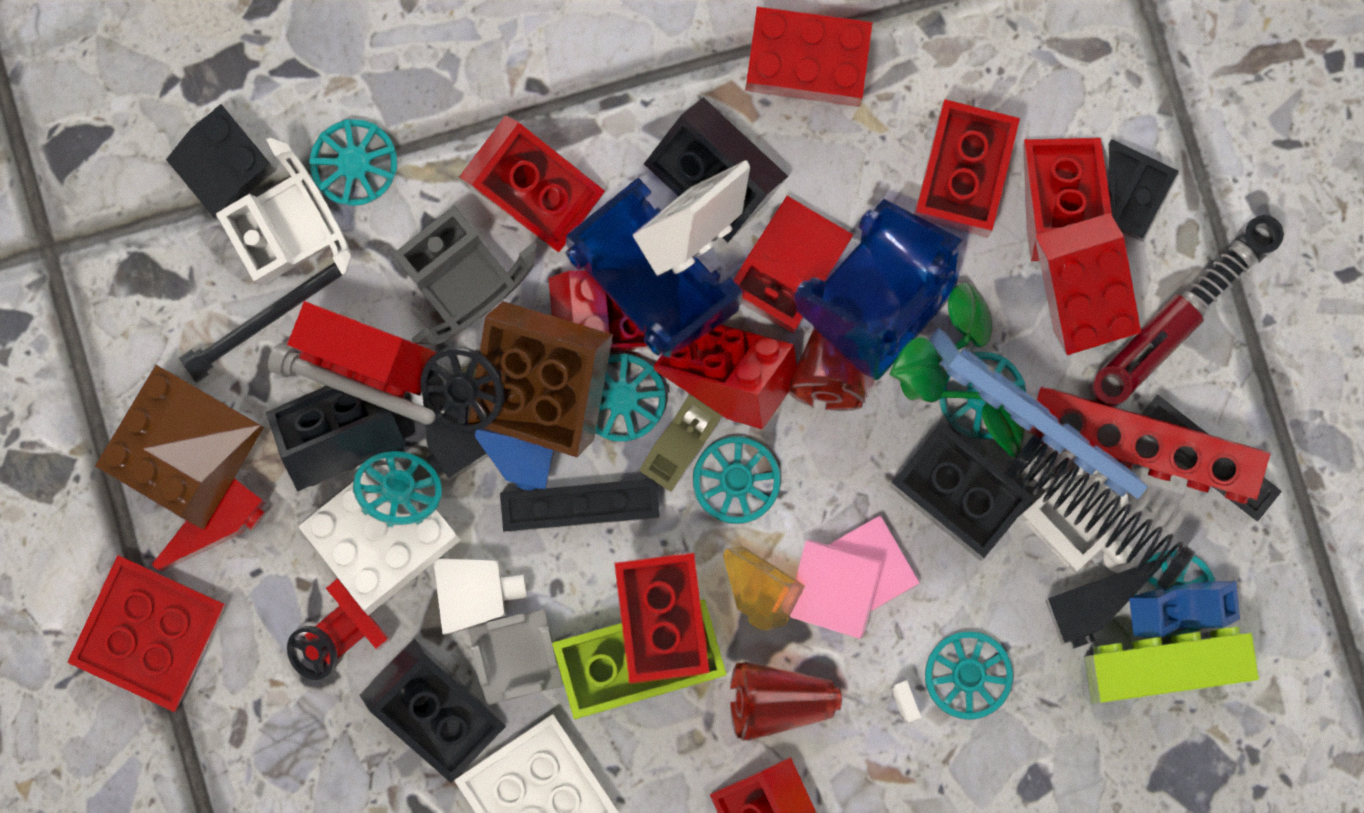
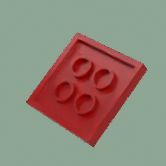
(146, 633)

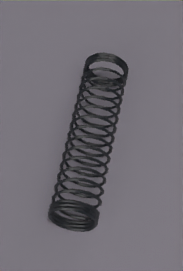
(1029, 453)

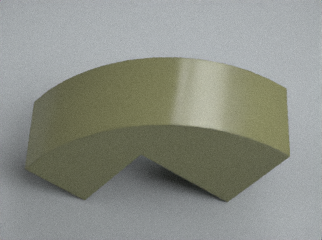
(680, 443)

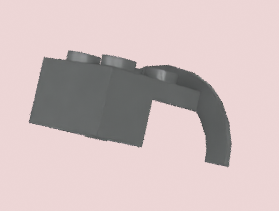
(458, 274)

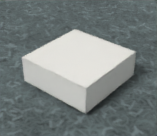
(905, 702)

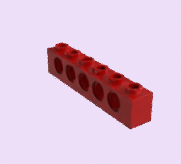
(1249, 461)

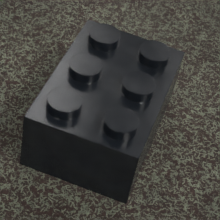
(961, 491)

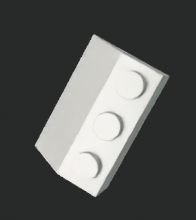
(694, 220)

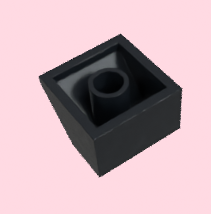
(219, 161)

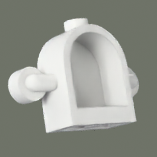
(1068, 540)

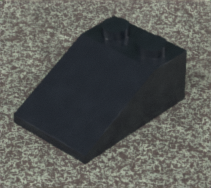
(431, 711)

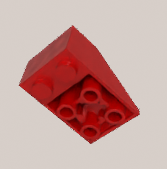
(790, 250)
(582, 301)
(734, 373)

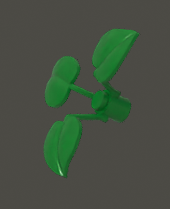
(925, 378)

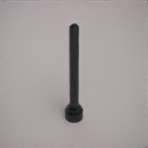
(200, 361)

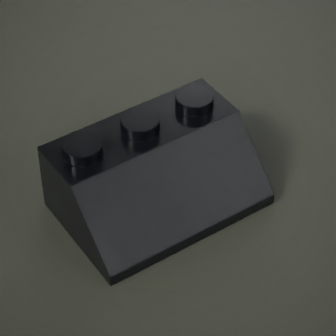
(708, 144)
(330, 434)

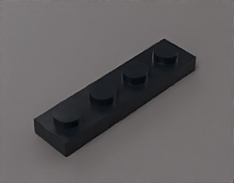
(1222, 468)
(579, 505)

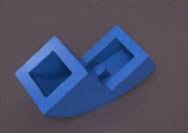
(1184, 606)

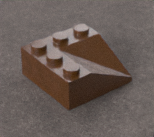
(549, 377)
(179, 447)

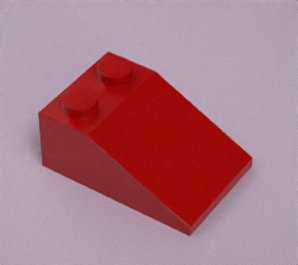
(531, 183)
(1063, 184)

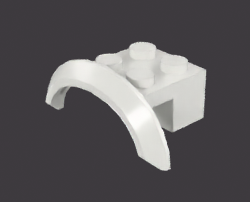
(284, 223)

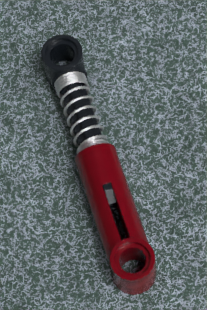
(1184, 313)

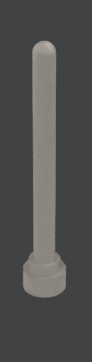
(285, 362)

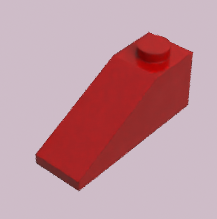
(235, 512)

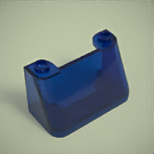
(883, 288)
(665, 307)

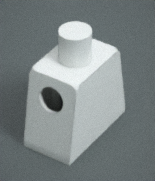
(473, 592)

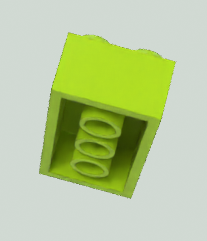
(1171, 667)
(597, 671)

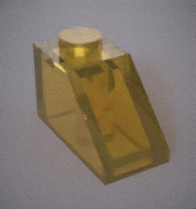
(761, 588)

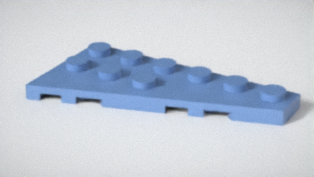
(1028, 412)

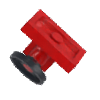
(334, 634)

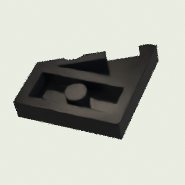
(1137, 189)

